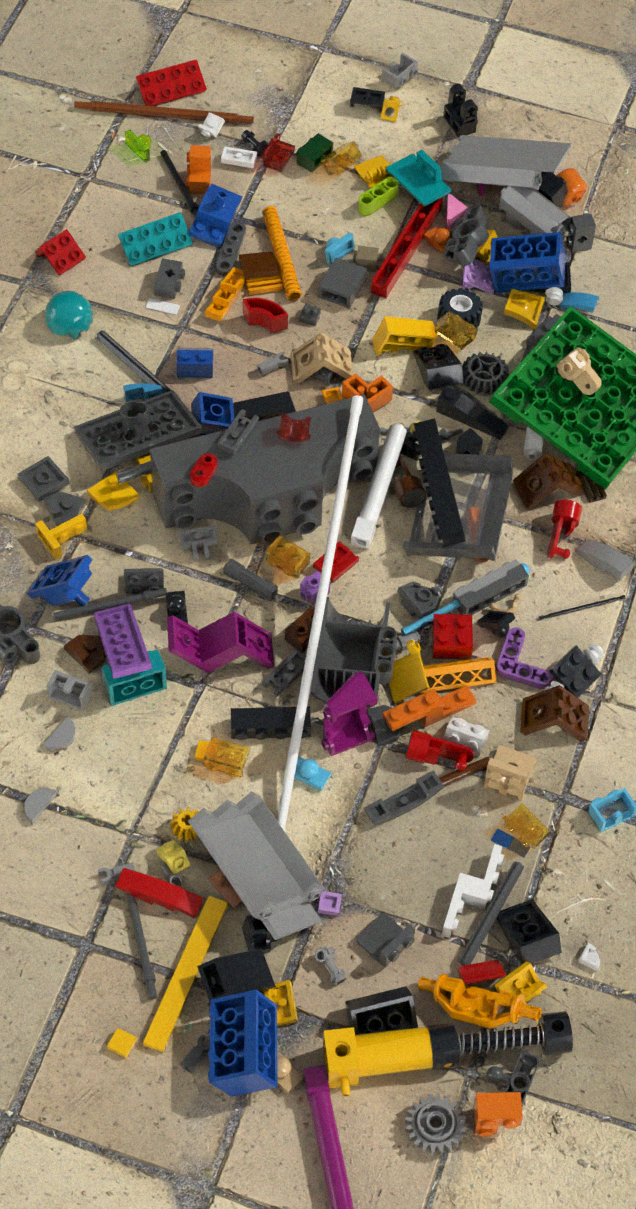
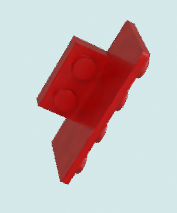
(171, 83)

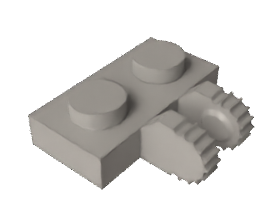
(198, 538)

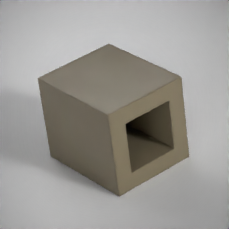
(366, 257)

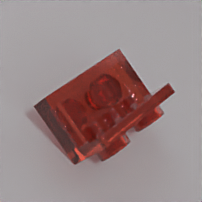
(277, 154)

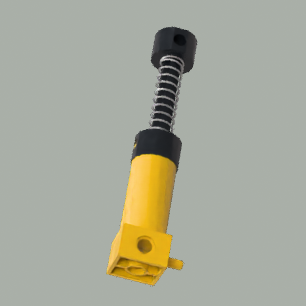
(430, 1047)

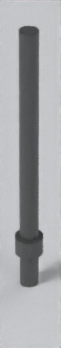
(147, 595)
(148, 976)

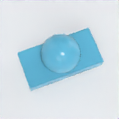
(339, 247)
(311, 774)

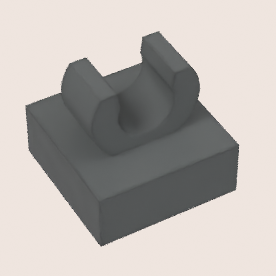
(310, 314)

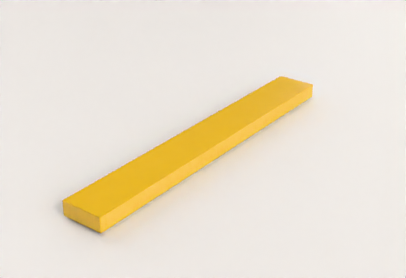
(185, 974)

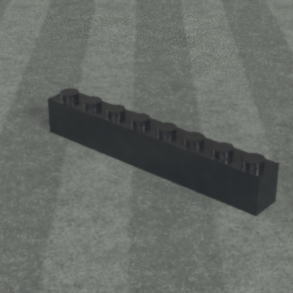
(439, 483)

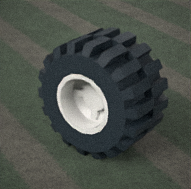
(462, 304)

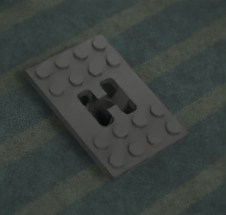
(162, 413)

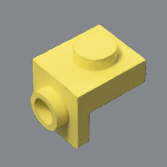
(173, 856)

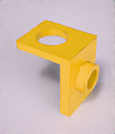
(394, 103)

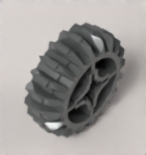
(486, 367)

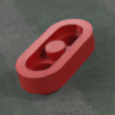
(204, 468)

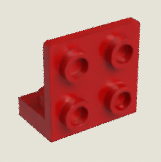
(61, 252)

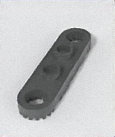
(231, 248)

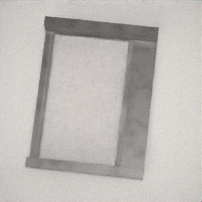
(481, 495)

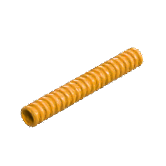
(281, 253)

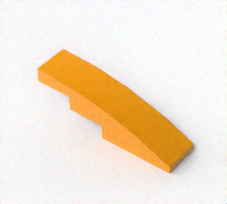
(226, 295)

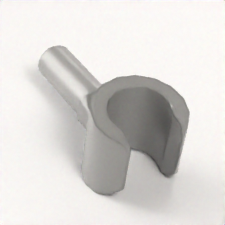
(171, 877)

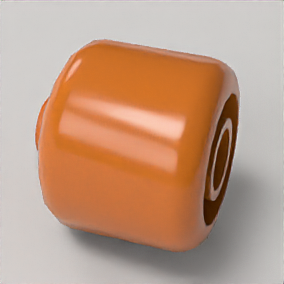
(575, 186)

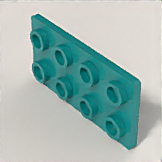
(420, 177)
(155, 239)

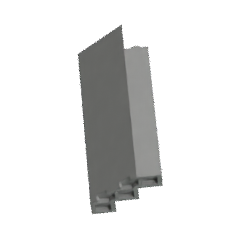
(502, 161)
(261, 864)

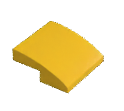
(284, 998)

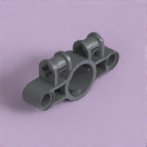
(467, 236)
(19, 641)

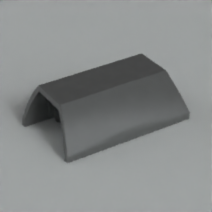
(350, 649)

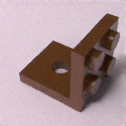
(550, 475)
(557, 708)

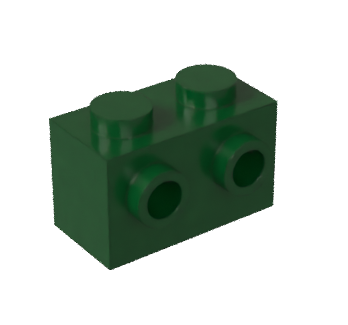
(313, 152)

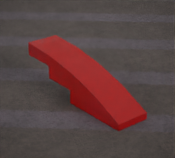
(158, 891)

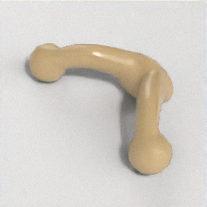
(517, 597)

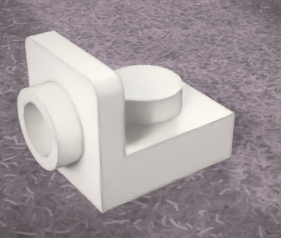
(211, 125)

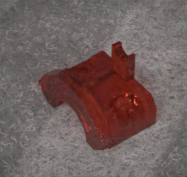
(294, 429)

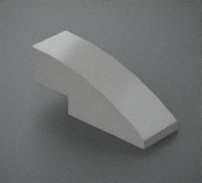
(605, 558)

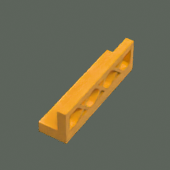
(460, 666)

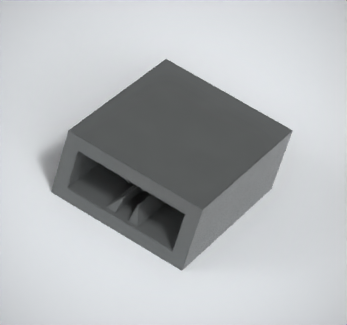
(342, 282)

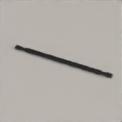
(581, 607)

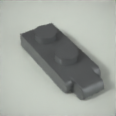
(541, 331)

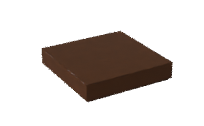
(258, 265)

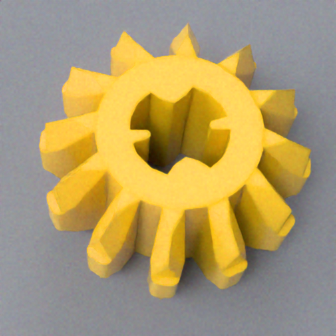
(179, 825)

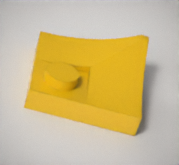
(524, 307)
(112, 494)

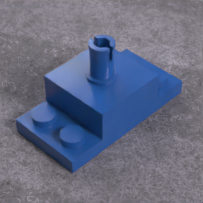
(215, 215)
(63, 582)

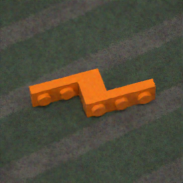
(429, 708)

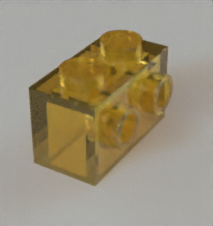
(341, 158)
(287, 557)

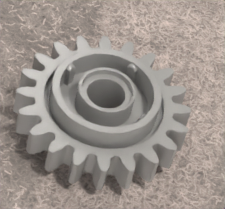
(431, 1137)

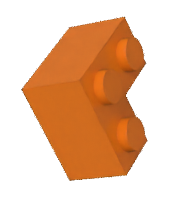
(198, 169)
(377, 392)
(496, 1110)

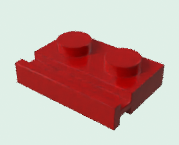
(343, 561)

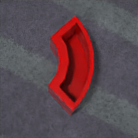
(265, 313)

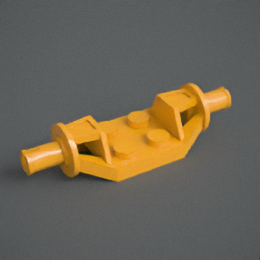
(477, 1004)

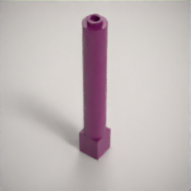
(327, 1136)

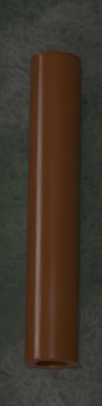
(470, 769)

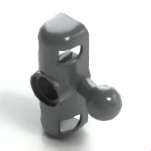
(529, 1061)

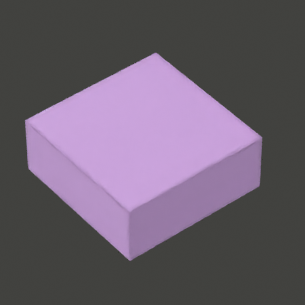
(329, 903)

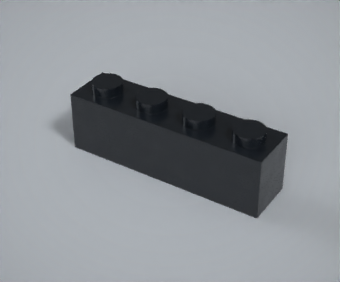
(266, 723)

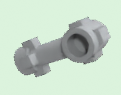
(327, 955)

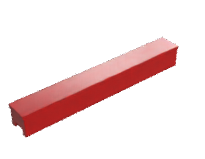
(405, 248)

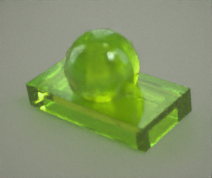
(139, 145)

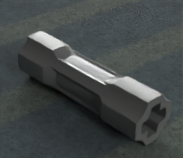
(262, 586)

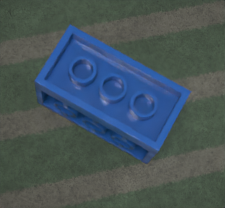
(528, 262)
(243, 1043)

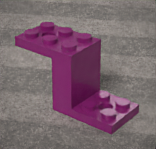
(220, 642)

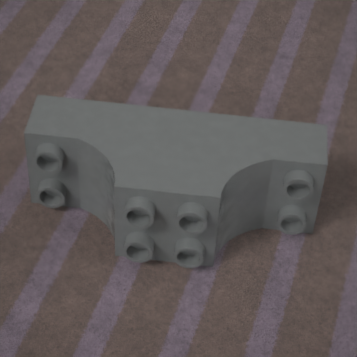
(270, 481)

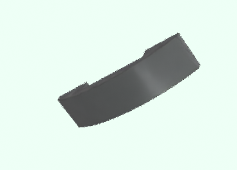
(406, 800)

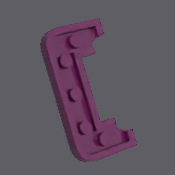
(346, 715)

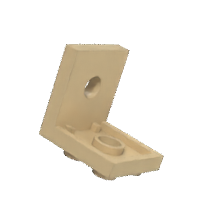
(321, 352)
(509, 771)

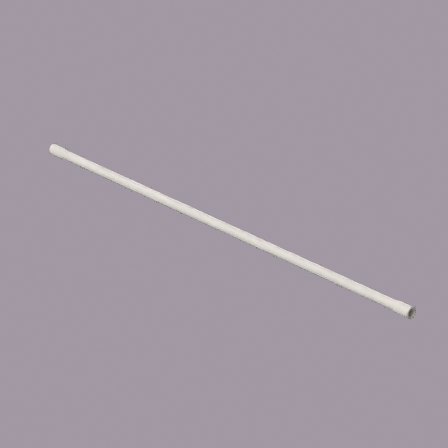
(355, 411)

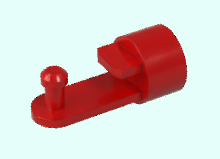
(565, 515)
(426, 749)

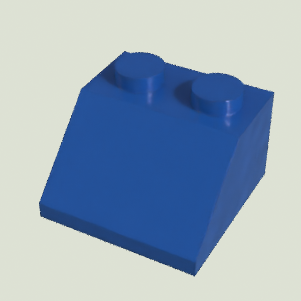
(195, 362)
(212, 412)

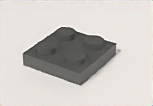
(43, 478)

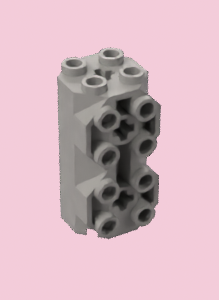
(532, 211)

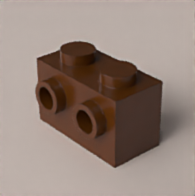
(299, 631)

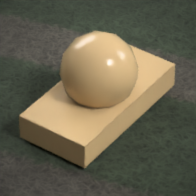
(287, 1075)

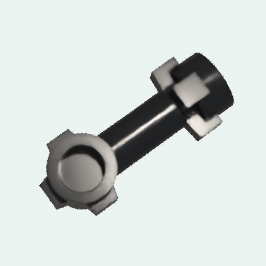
(248, 136)

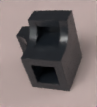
(257, 935)

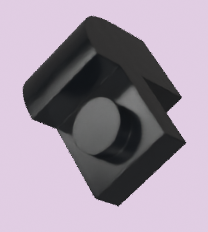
(469, 443)

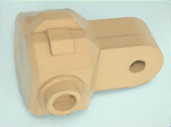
(578, 368)

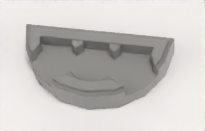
(62, 736)
(37, 803)

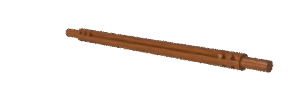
(160, 111)

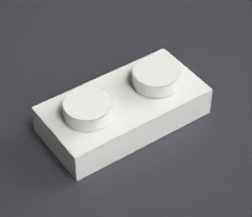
(238, 157)

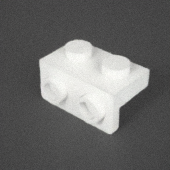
(466, 734)

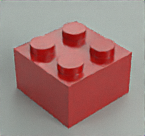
(452, 636)

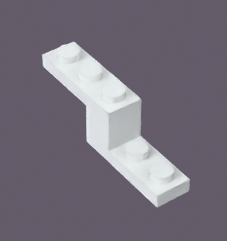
(473, 891)

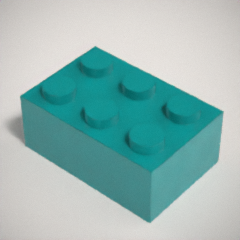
(137, 684)

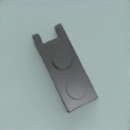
(237, 433)
(286, 672)

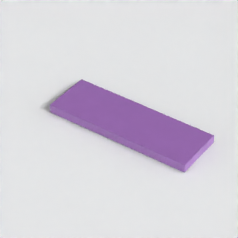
(122, 641)

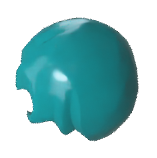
(68, 314)

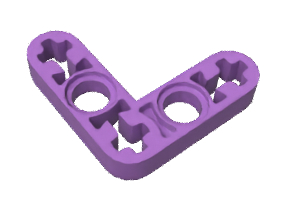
(512, 662)

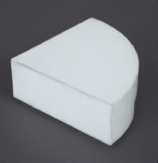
(590, 957)

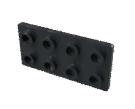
(266, 406)

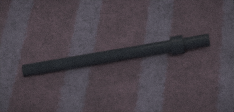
(192, 206)

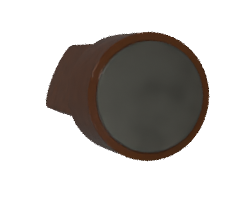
(409, 488)

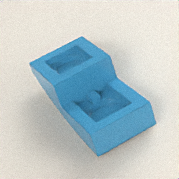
(579, 300)
(141, 390)

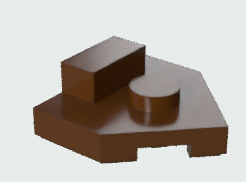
(86, 651)

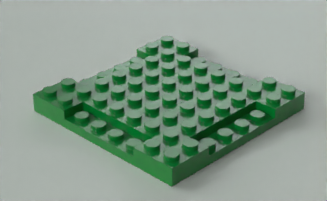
(589, 429)

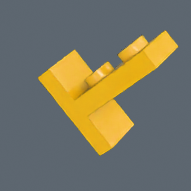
(60, 534)

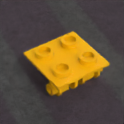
(373, 170)

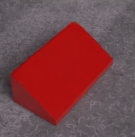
(481, 971)

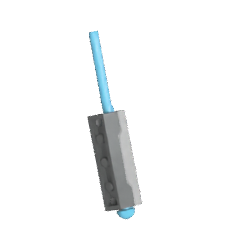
(481, 592)

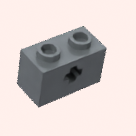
(581, 232)
(168, 278)

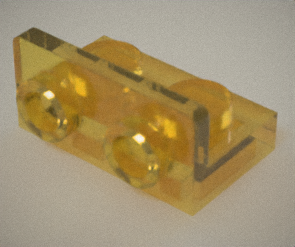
(226, 757)

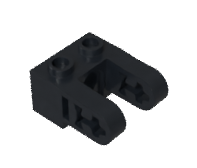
(460, 114)

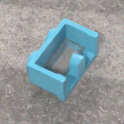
(612, 809)

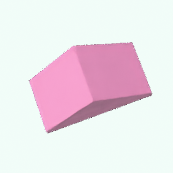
(454, 211)

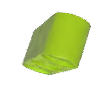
(378, 196)

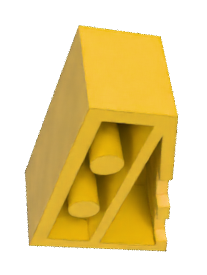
(403, 333)

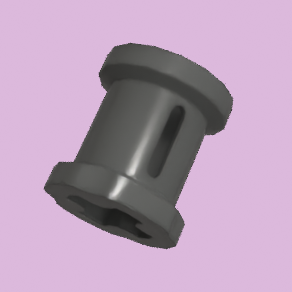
(328, 377)

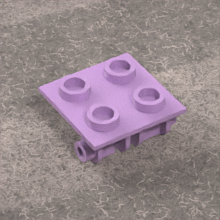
(478, 276)

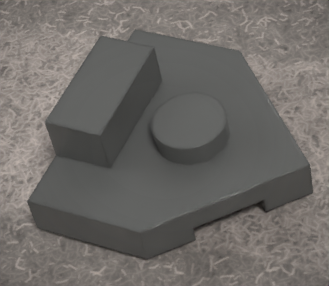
(63, 506)
(418, 599)
(379, 726)

